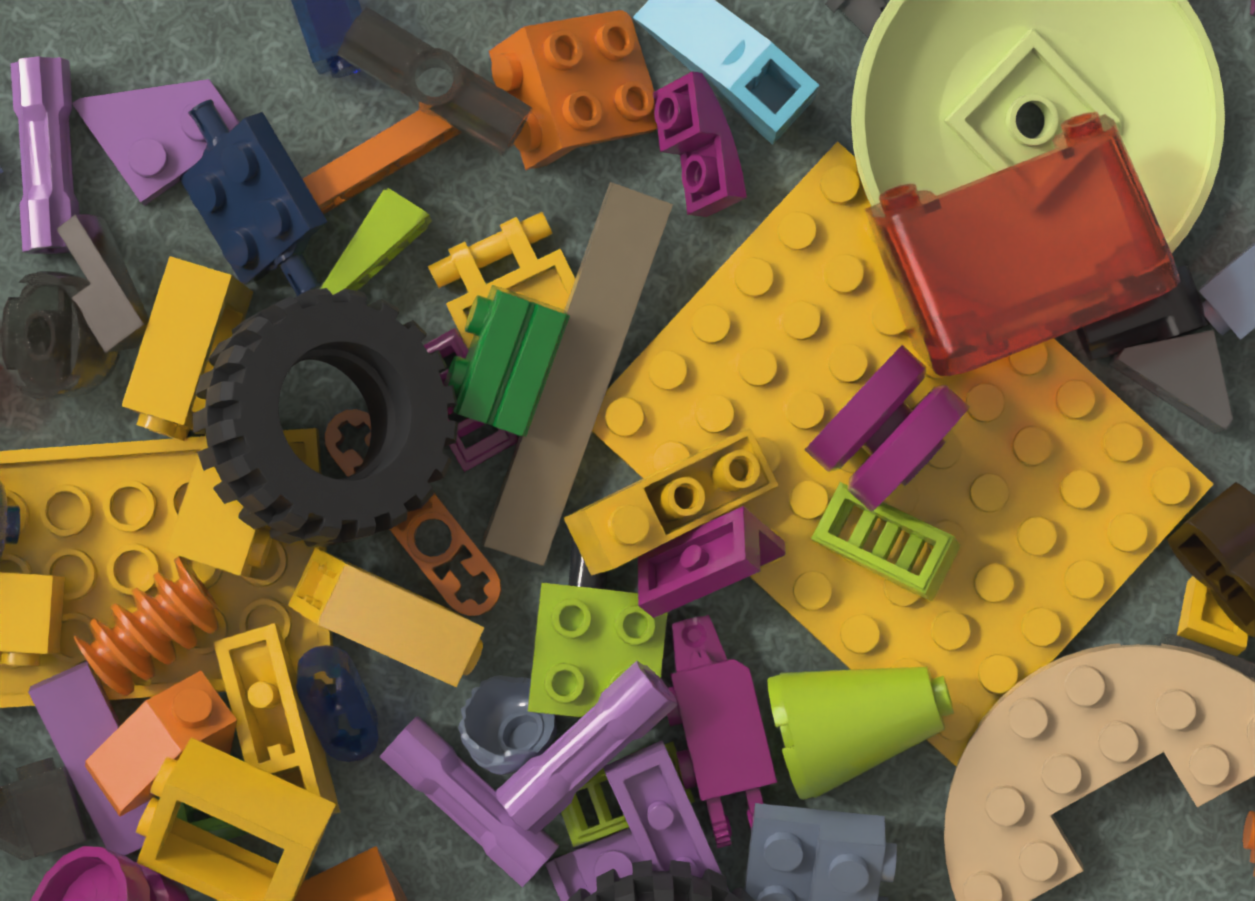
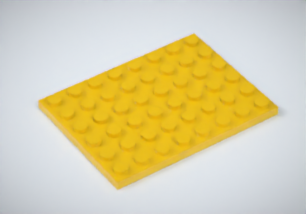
(1037, 481)

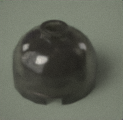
(50, 340)

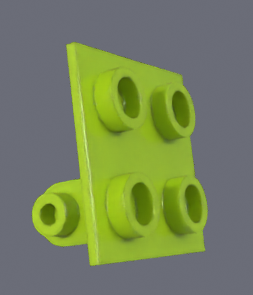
(586, 643)

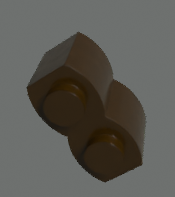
(1220, 552)

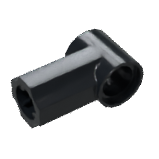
(1156, 319)

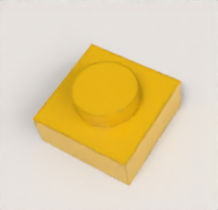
(1207, 623)

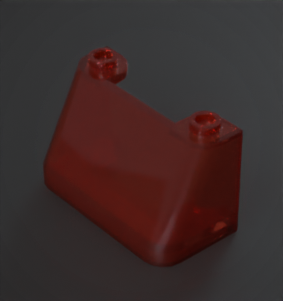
(1023, 250)

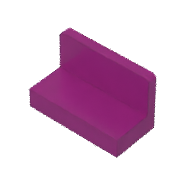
(705, 561)

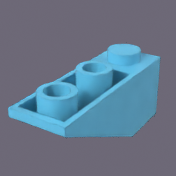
(735, 61)

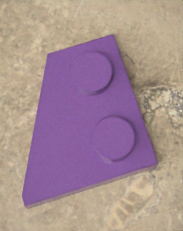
(151, 132)

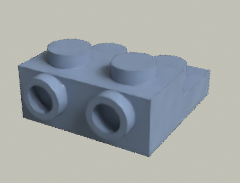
(817, 855)

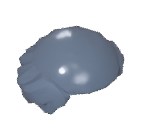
(499, 727)

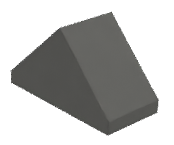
(1183, 374)

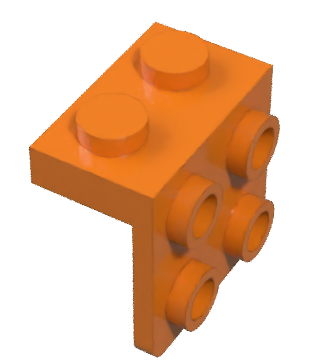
(580, 80)

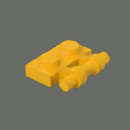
(541, 279)

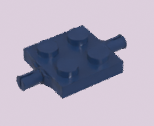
(253, 199)

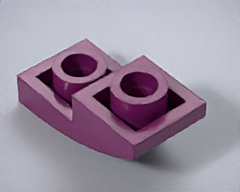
(697, 130)

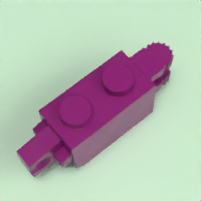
(719, 723)

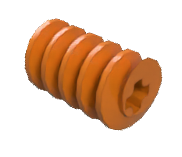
(150, 629)

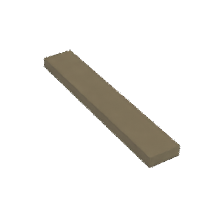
(599, 320)

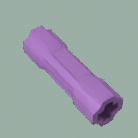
(43, 109)
(550, 781)
(467, 799)

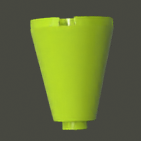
(853, 720)

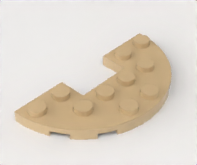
(1075, 732)

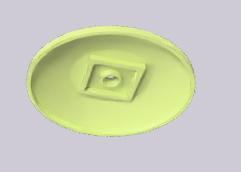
(949, 76)

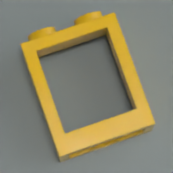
(188, 321)
(387, 618)
(241, 798)

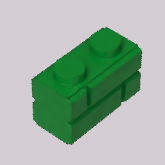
(506, 359)

